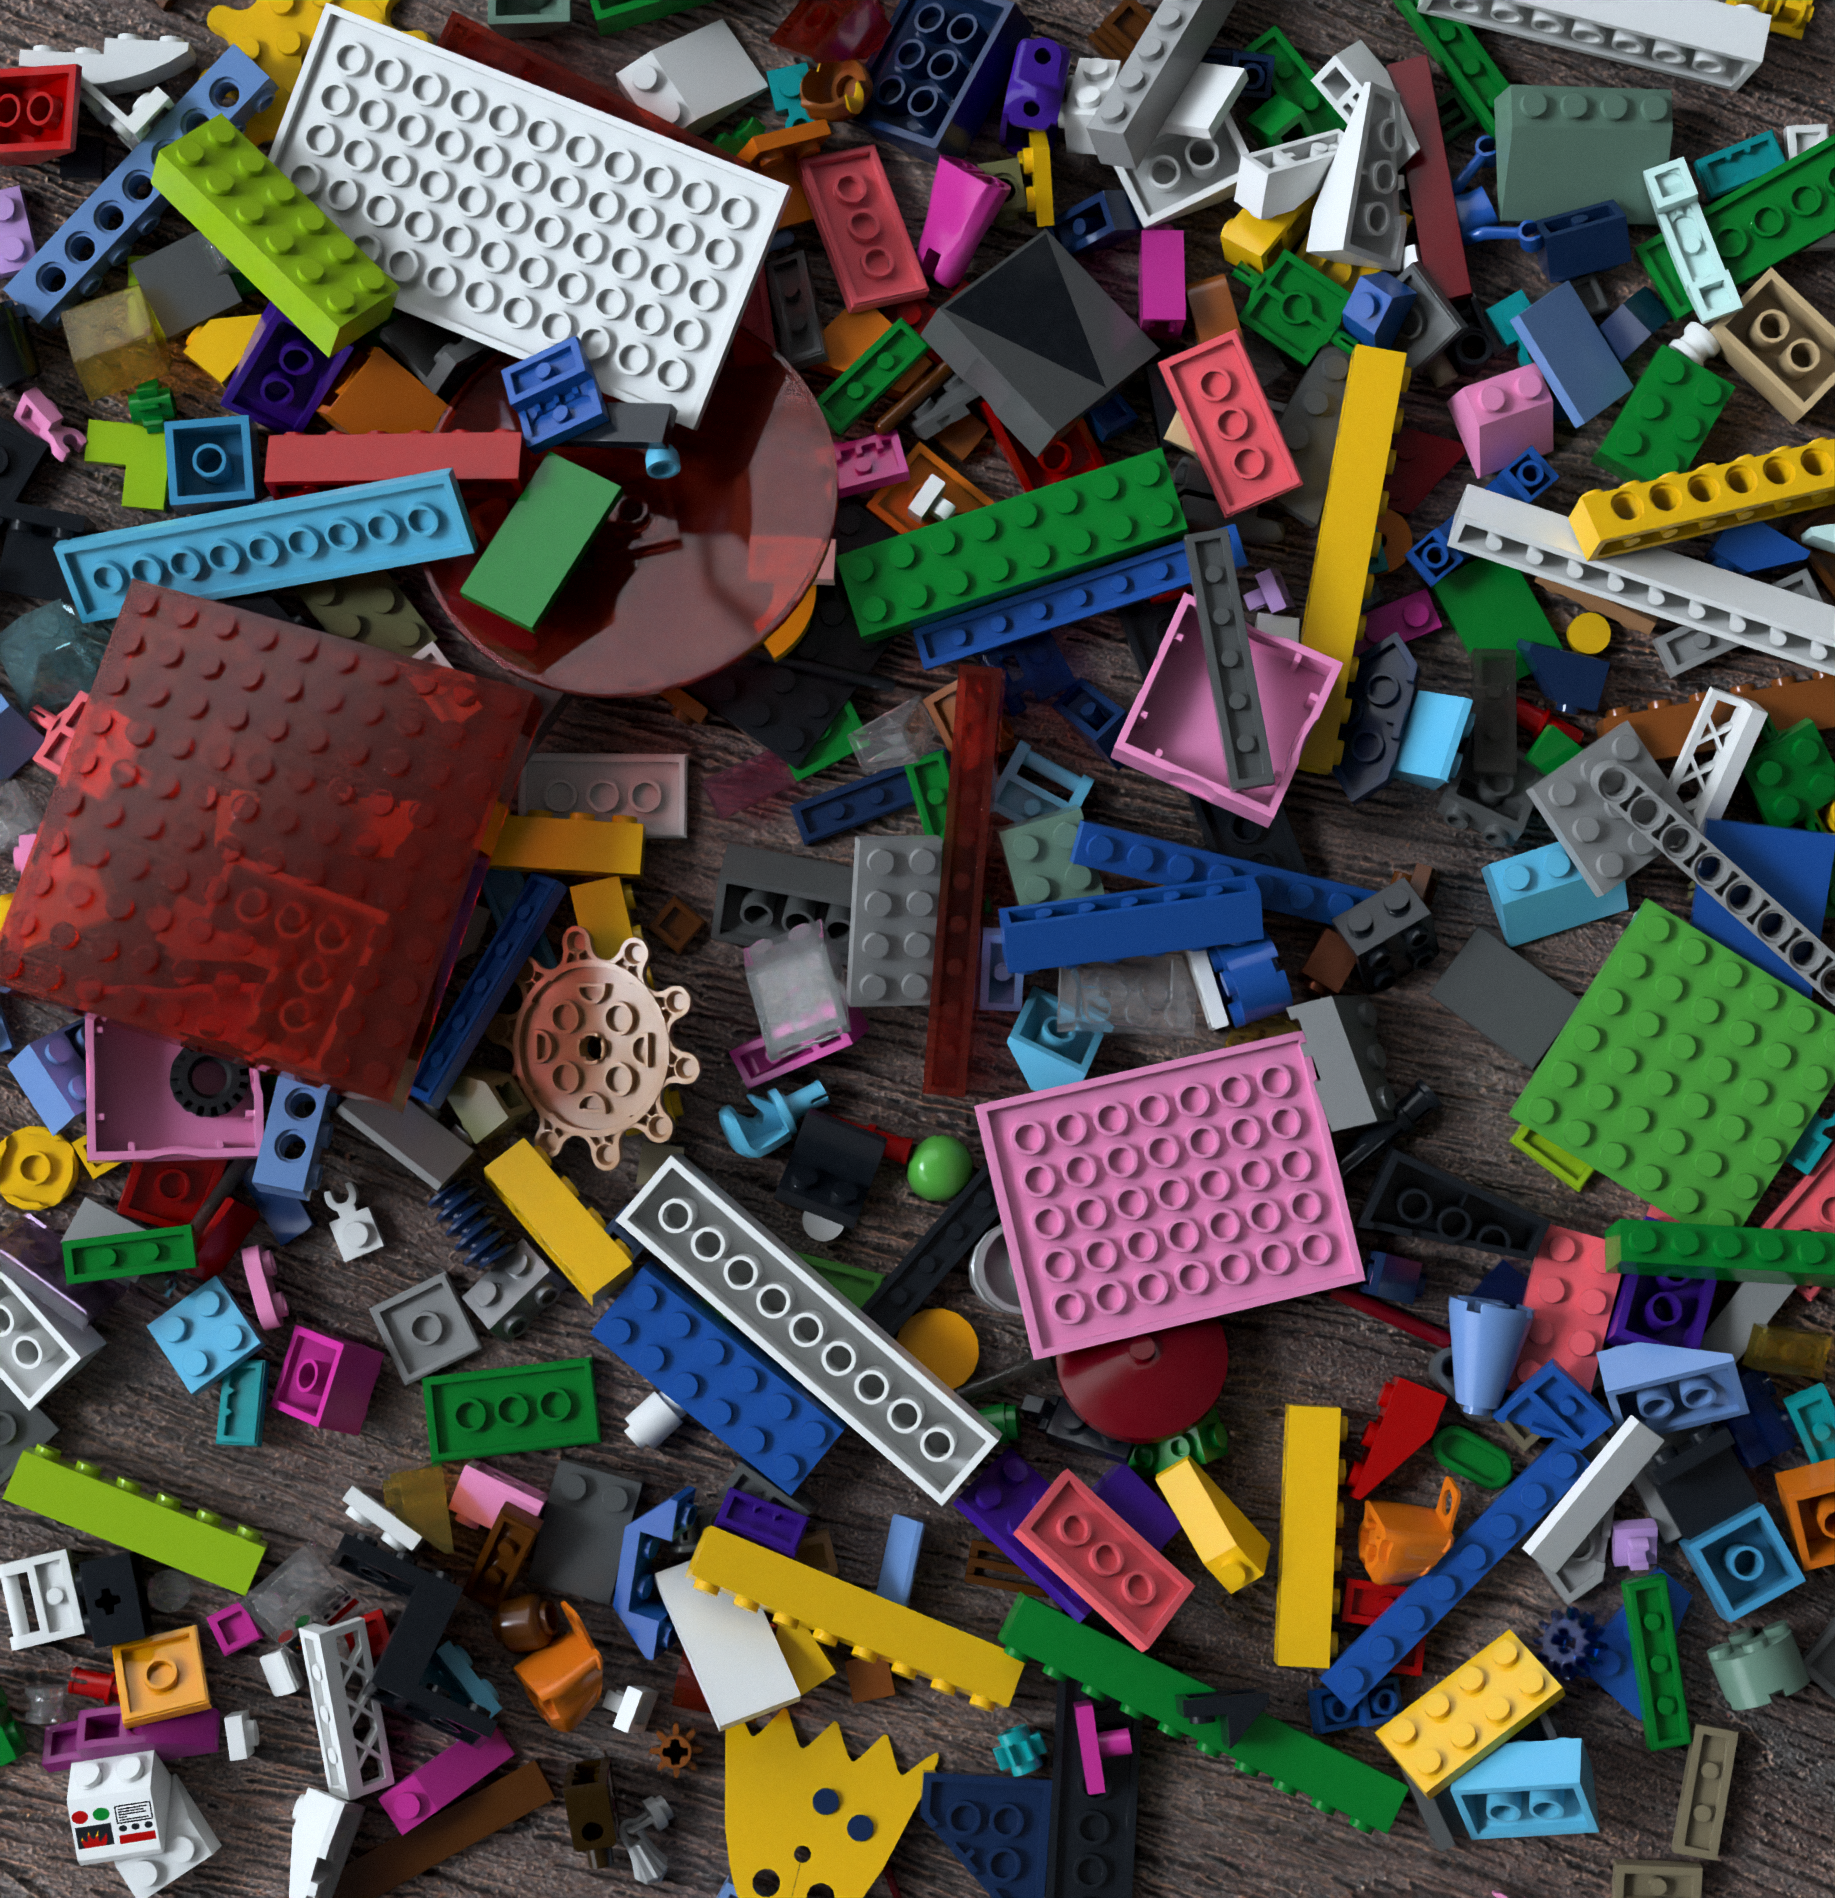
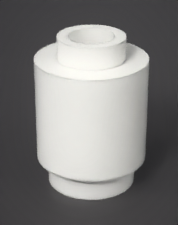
(654, 1420)

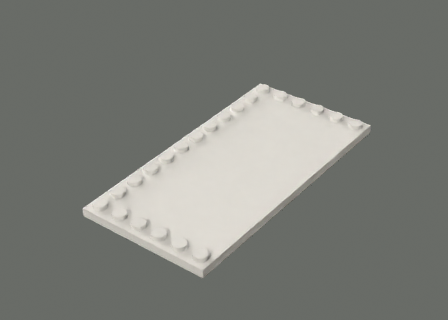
(528, 211)

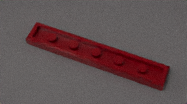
(1431, 181)

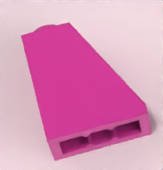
(1161, 282)

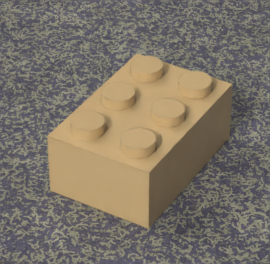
(1779, 346)

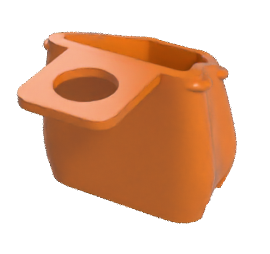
(1406, 1539)
(564, 1676)

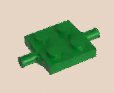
(1294, 308)
(1790, 775)

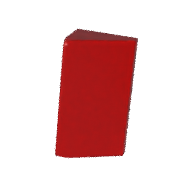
(223, 1237)

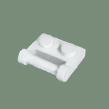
(54, 1598)

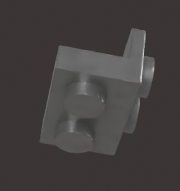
(515, 1292)

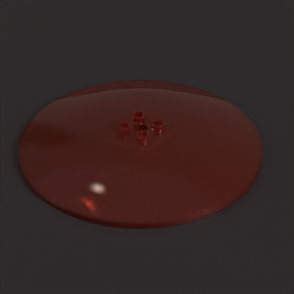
(703, 567)

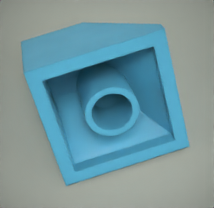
(1044, 1054)

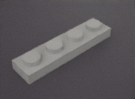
(1689, 647)

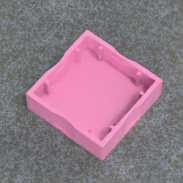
(1175, 724)
(134, 1109)

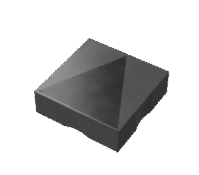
(1040, 342)

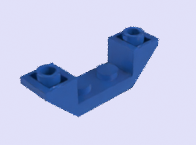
(1521, 480)
(643, 1616)

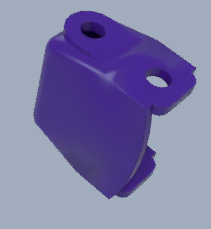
(1034, 92)

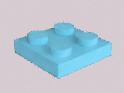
(206, 1335)

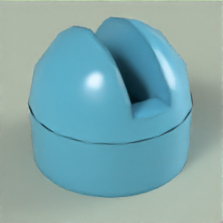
(662, 462)

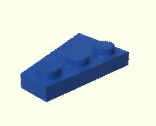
(1618, 1671)

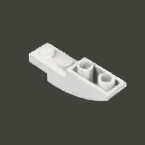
(126, 63)

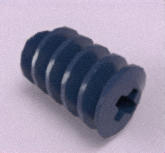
(471, 1224)

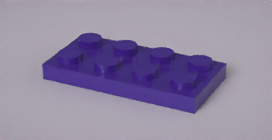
(998, 1505)

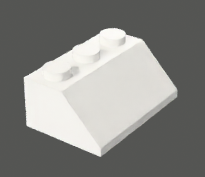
(39, 1345)

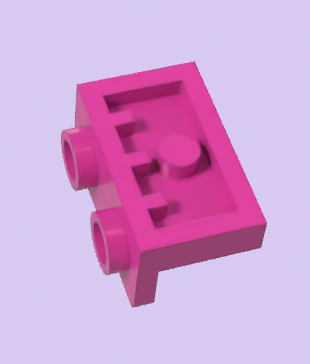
(870, 463)

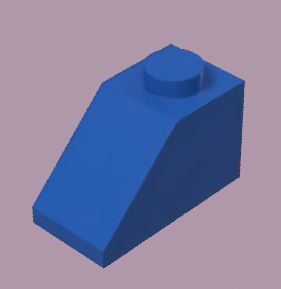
(1377, 309)
(1754, 550)

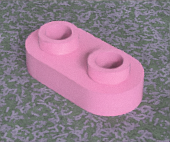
(269, 1304)

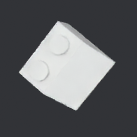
(186, 1845)

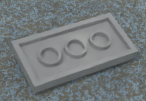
(893, 920)

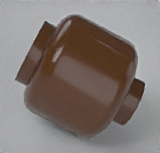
(525, 1622)

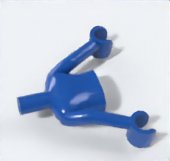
(1476, 212)

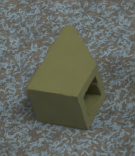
(487, 1102)

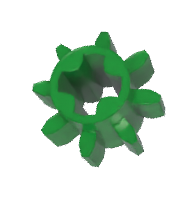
(152, 406)

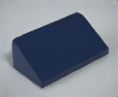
(284, 1215)

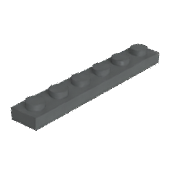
(1229, 660)

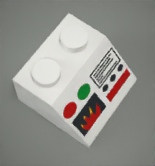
(119, 1807)

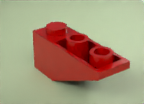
(1402, 1427)

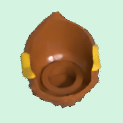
(836, 90)

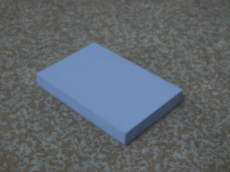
(1571, 354)

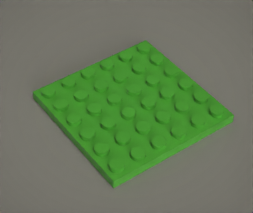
(1683, 1072)

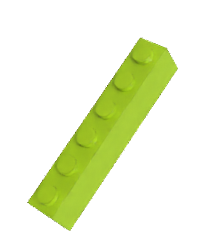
(136, 1519)

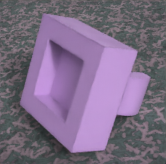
(1271, 593)
(1634, 1543)

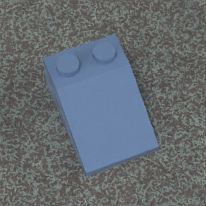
(1670, 1386)

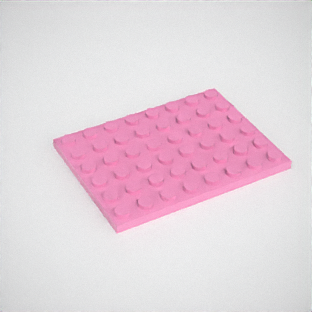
(1168, 1194)

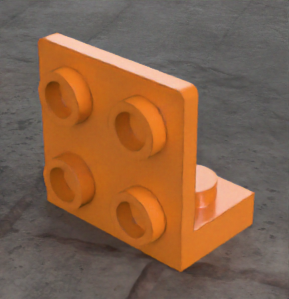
(776, 158)

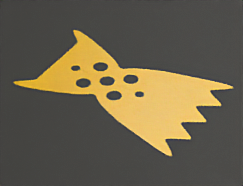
(773, 1813)

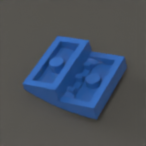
(555, 395)

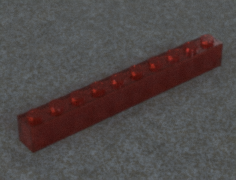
(964, 880)

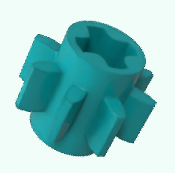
(1020, 1750)

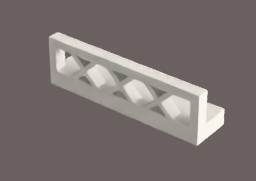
(1728, 761)
(332, 1712)

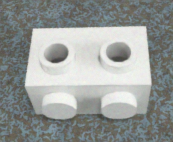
(1084, 96)

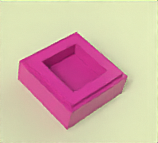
(234, 1628)

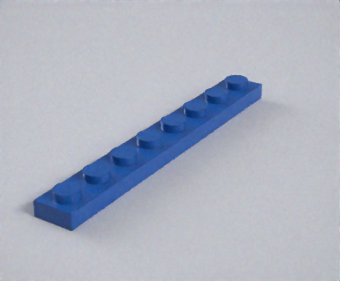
(1061, 604)
(1178, 863)
(1456, 1572)

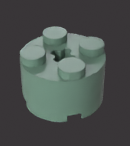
(1758, 1665)

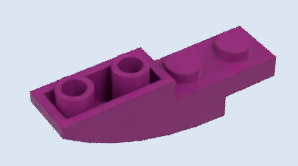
(102, 1735)

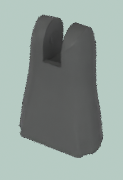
(1204, 514)

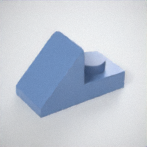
(997, 988)

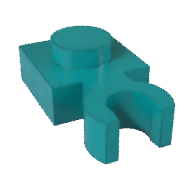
(785, 93)
(1498, 318)
(1811, 1144)

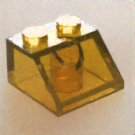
(115, 342)
(421, 1502)

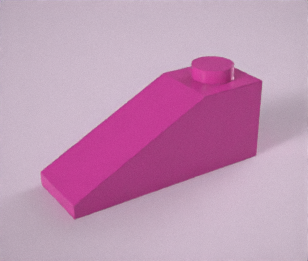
(757, 1068)
(442, 1780)

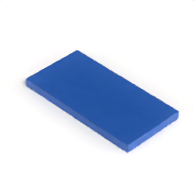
(1786, 864)

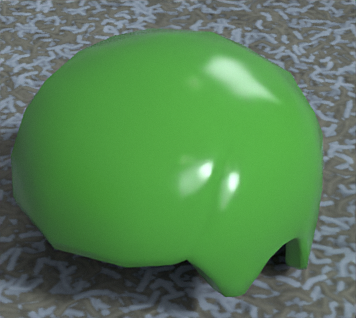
(939, 1168)

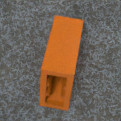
(851, 336)

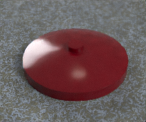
(1147, 1383)

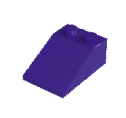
(281, 375)
(1660, 1310)

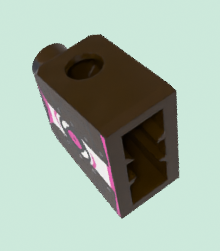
(592, 1809)

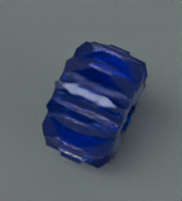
(1576, 1659)

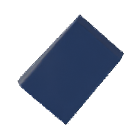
(1634, 323)

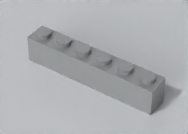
(1154, 79)

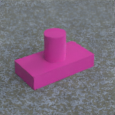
(1097, 1745)

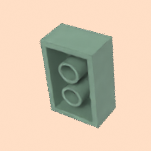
(1039, 857)

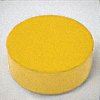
(1588, 633)

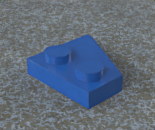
(1556, 1407)

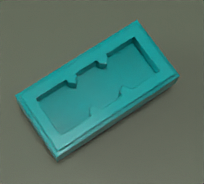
(1738, 164)
(243, 1405)

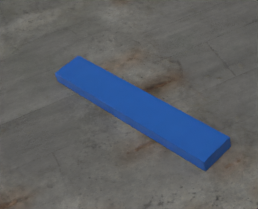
(486, 988)

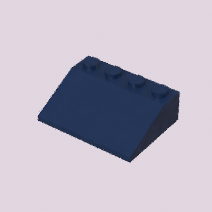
(941, 73)

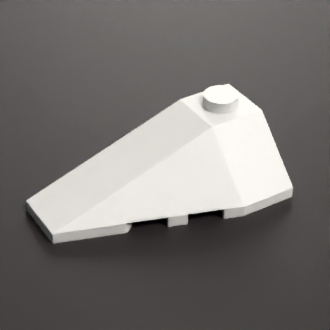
(1359, 202)
(321, 1842)

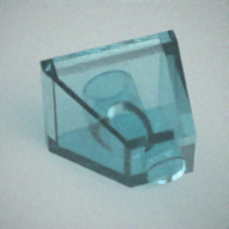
(47, 656)

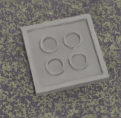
(1591, 831)

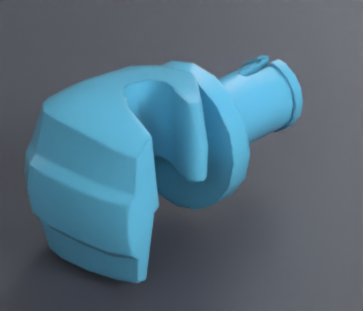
(774, 1120)

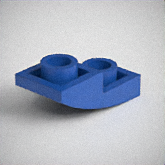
(1375, 1708)

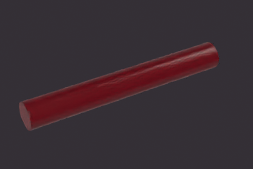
(1391, 1316)

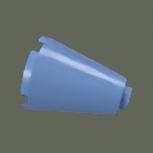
(1485, 1348)

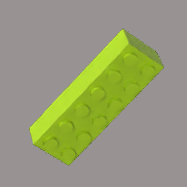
(274, 235)

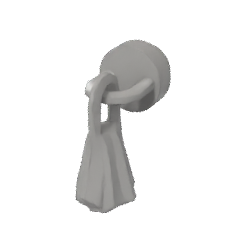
(647, 1860)

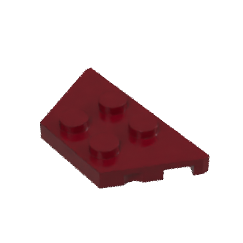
(1418, 467)

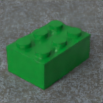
(1663, 419)

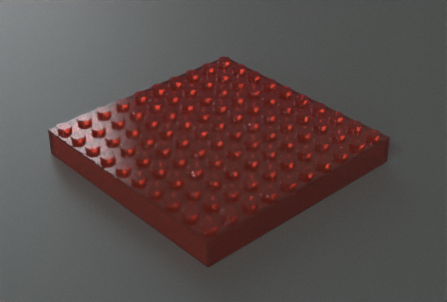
(266, 843)

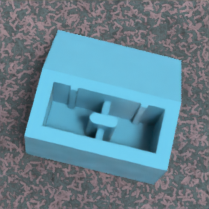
(1432, 739)

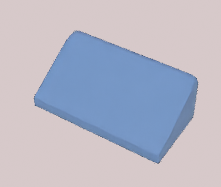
(900, 1559)

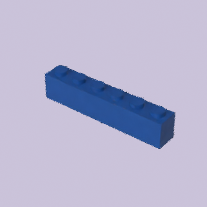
(1131, 924)

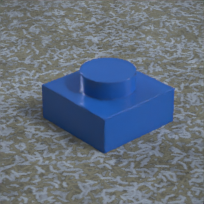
(1111, 418)

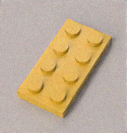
(1470, 1714)

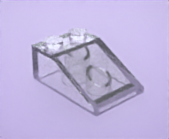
(797, 989)

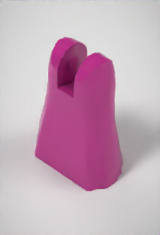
(957, 218)

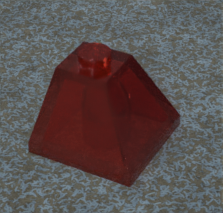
(832, 30)

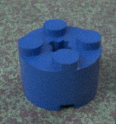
(1250, 980)

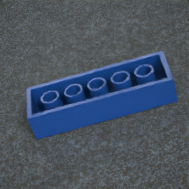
(719, 1377)

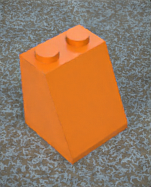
(379, 395)

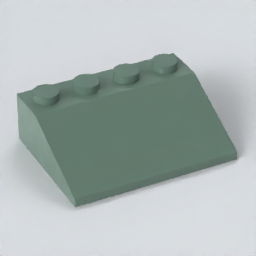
(1579, 149)

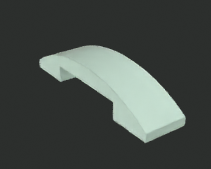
(1690, 241)

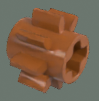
(667, 1757)

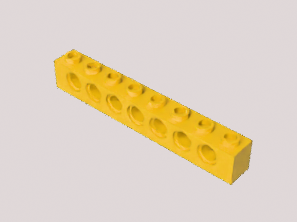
(1764, 488)

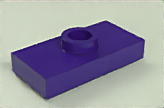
(762, 1522)

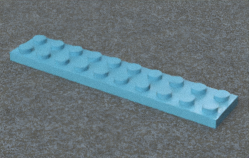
(273, 543)

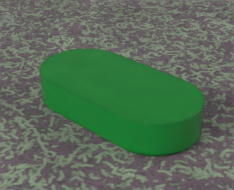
(1472, 1457)

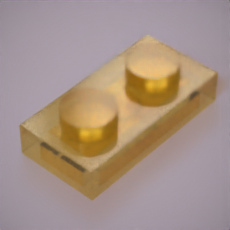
(1787, 1350)

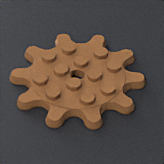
(637, 1055)

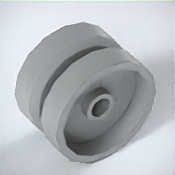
(992, 1273)

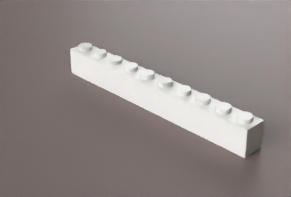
(1648, 580)

